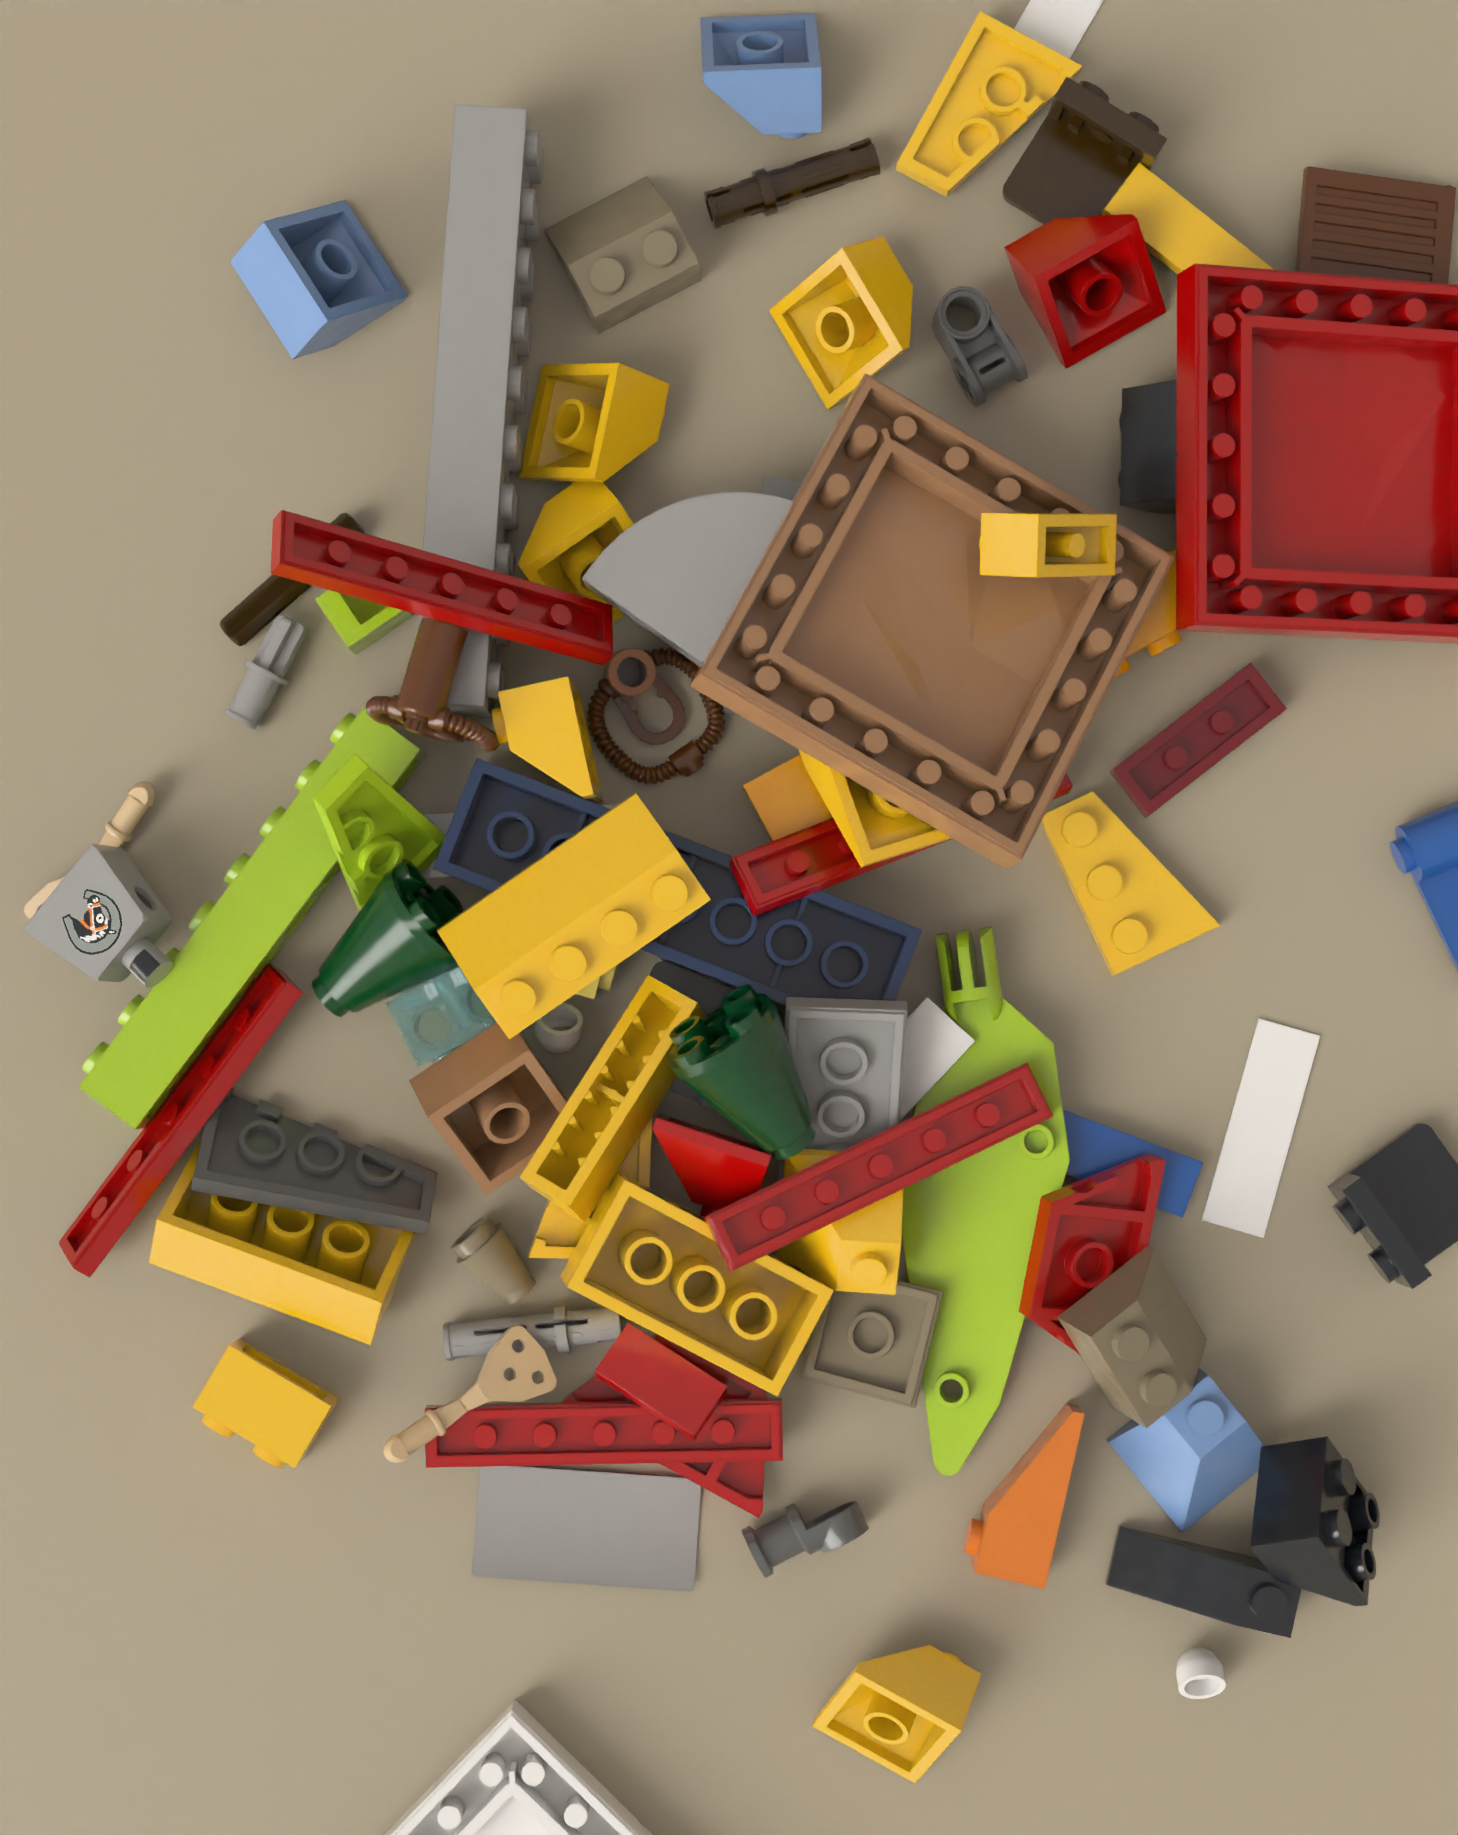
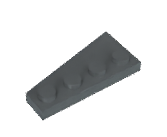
(279, 1162)

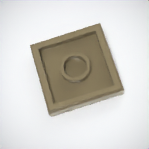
(875, 1342)

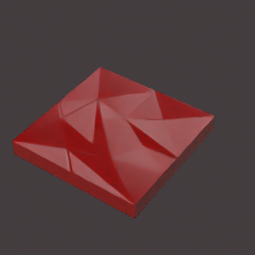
(1316, 455)

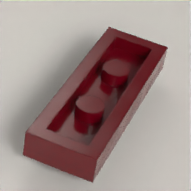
(1198, 740)

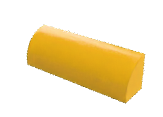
(611, 1102)

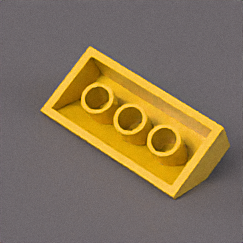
(572, 915)
(282, 1257)

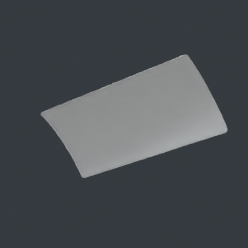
(586, 1527)

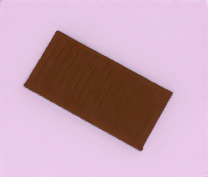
(1374, 226)

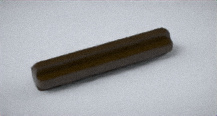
(269, 599)

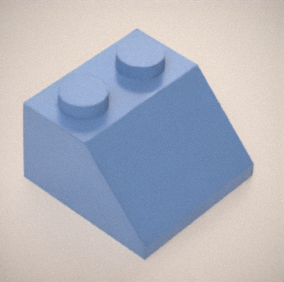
(317, 277)

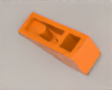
(1025, 1510)

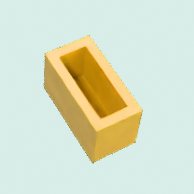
(264, 1404)

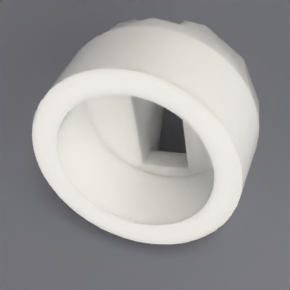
(559, 1029)
(1199, 1674)

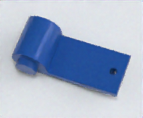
(1430, 853)

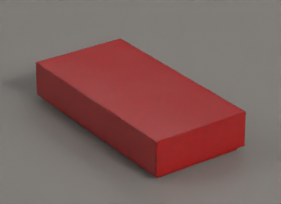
(661, 1381)

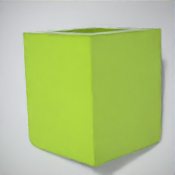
(359, 620)

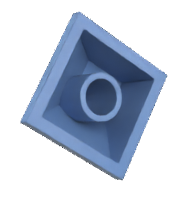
(766, 70)
(1191, 1453)

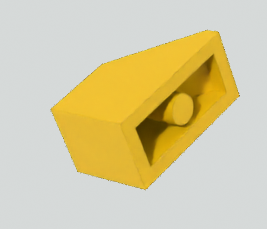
(1047, 544)

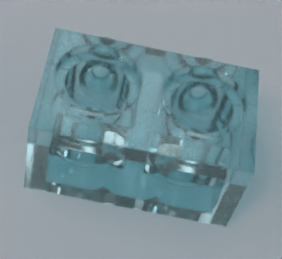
(451, 996)

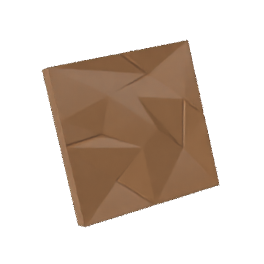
(904, 662)

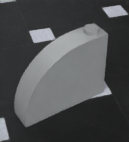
(687, 565)

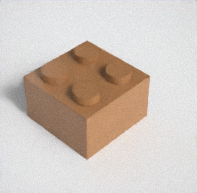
(491, 1104)

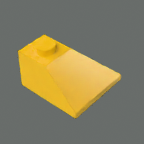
(848, 318)
(591, 421)
(571, 536)
(551, 732)
(854, 1252)
(901, 1708)

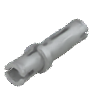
(550, 1330)

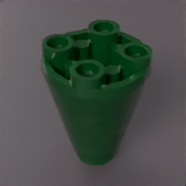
(389, 943)
(746, 1071)

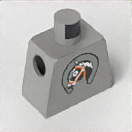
(105, 919)

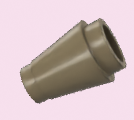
(493, 1260)

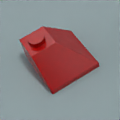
(1086, 282)
(711, 1164)

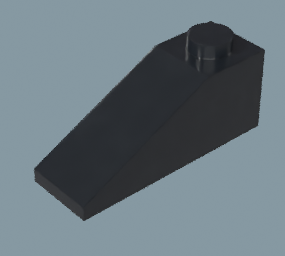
(1202, 1581)

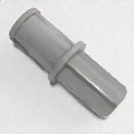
(266, 672)

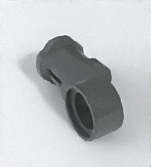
(791, 1535)

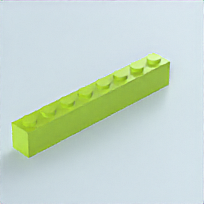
(237, 934)

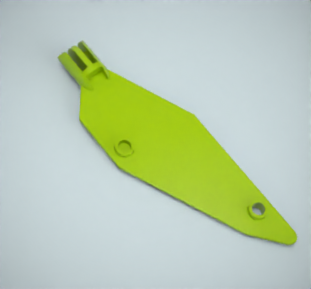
(977, 1219)

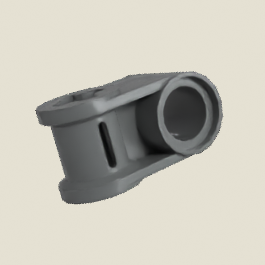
(977, 348)

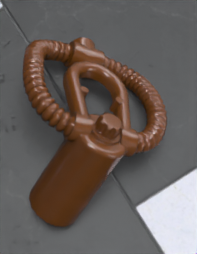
(632, 674)
(427, 689)

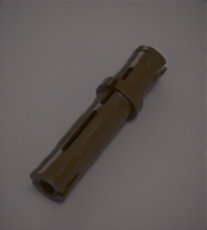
(780, 186)

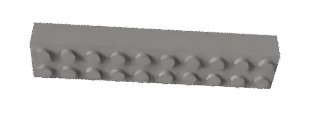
(478, 366)

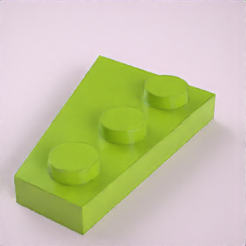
(373, 827)

